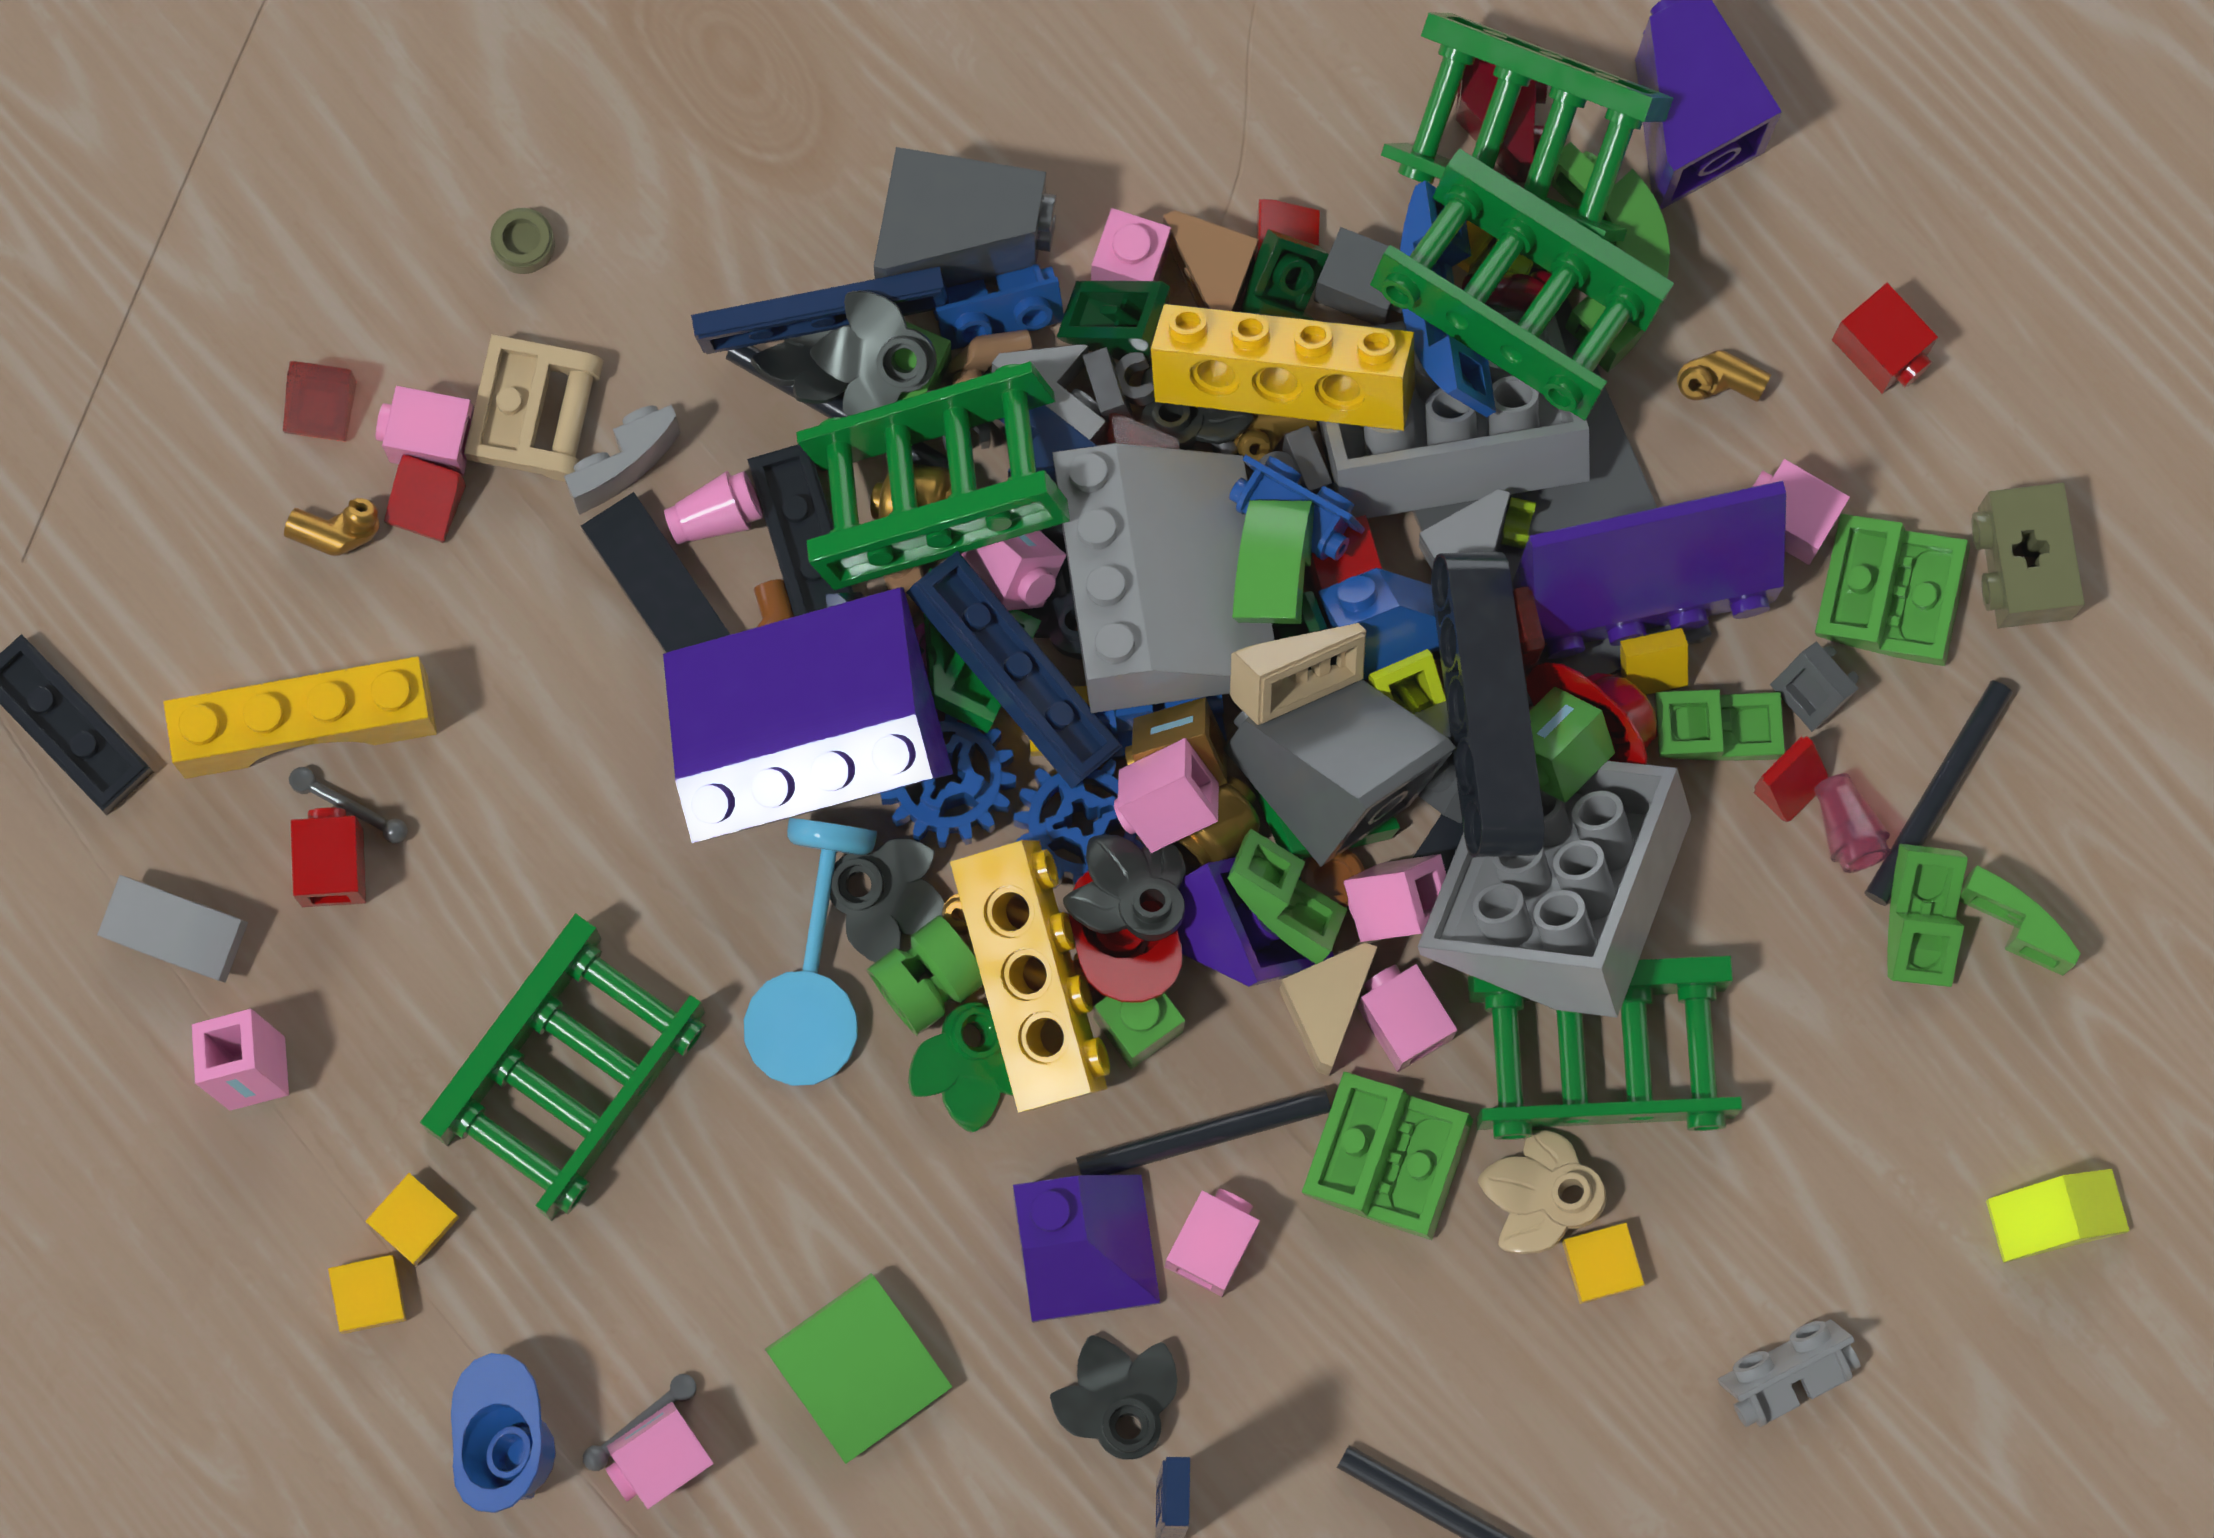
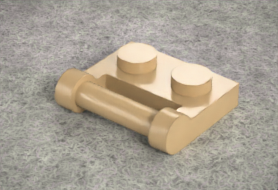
(513, 401)

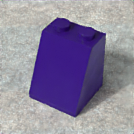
(1718, 104)

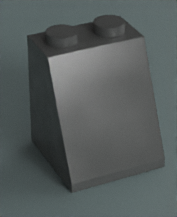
(962, 217)
(1339, 765)

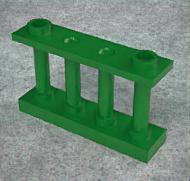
(1571, 87)
(1551, 240)
(939, 529)
(1696, 985)
(538, 1009)

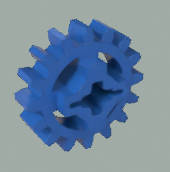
(972, 791)
(1055, 832)

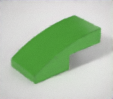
(1273, 561)
(1719, 726)
(1271, 888)
(1922, 915)
(2034, 933)

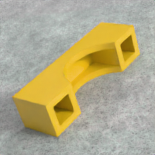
(346, 705)

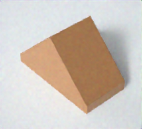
(1211, 260)

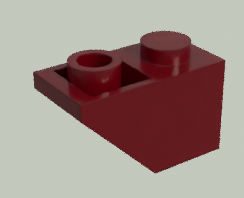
(1522, 133)

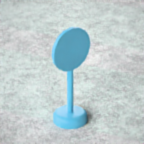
(801, 1021)

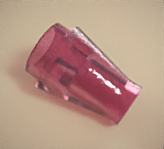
(1851, 827)

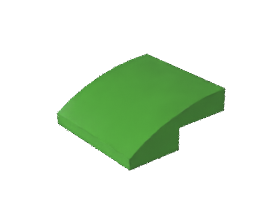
(1892, 590)
(1387, 1155)
(858, 1368)

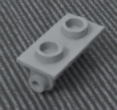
(1763, 1380)

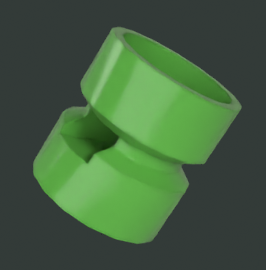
(945, 959)

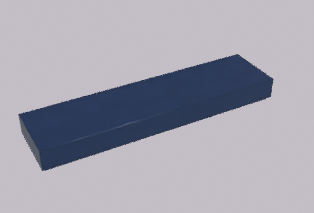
(812, 311)
(1014, 669)
(1173, 1498)

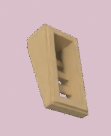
(1275, 674)

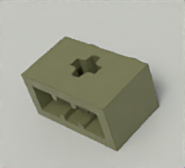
(2042, 525)

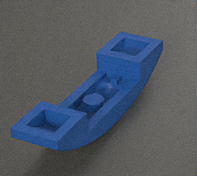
(1447, 361)

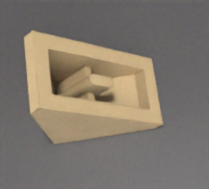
(1324, 1001)

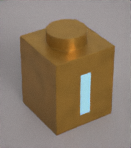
(1187, 720)

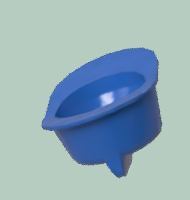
(498, 1434)

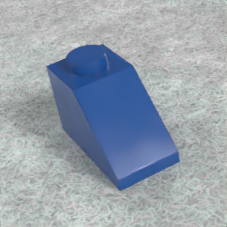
(1391, 610)

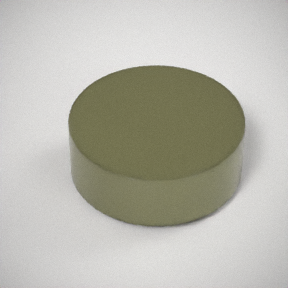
(522, 240)

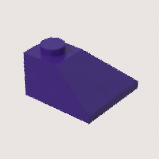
(1228, 935)
(1085, 1245)

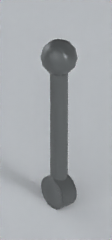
(304, 781)
(681, 1388)

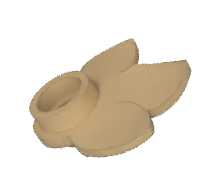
(1533, 1191)

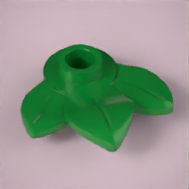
(963, 1074)

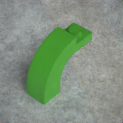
(1646, 239)

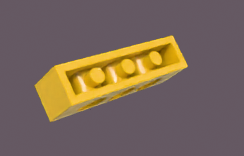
(1283, 366)
(1001, 951)

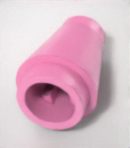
(715, 509)

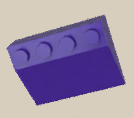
(1657, 568)
(801, 716)

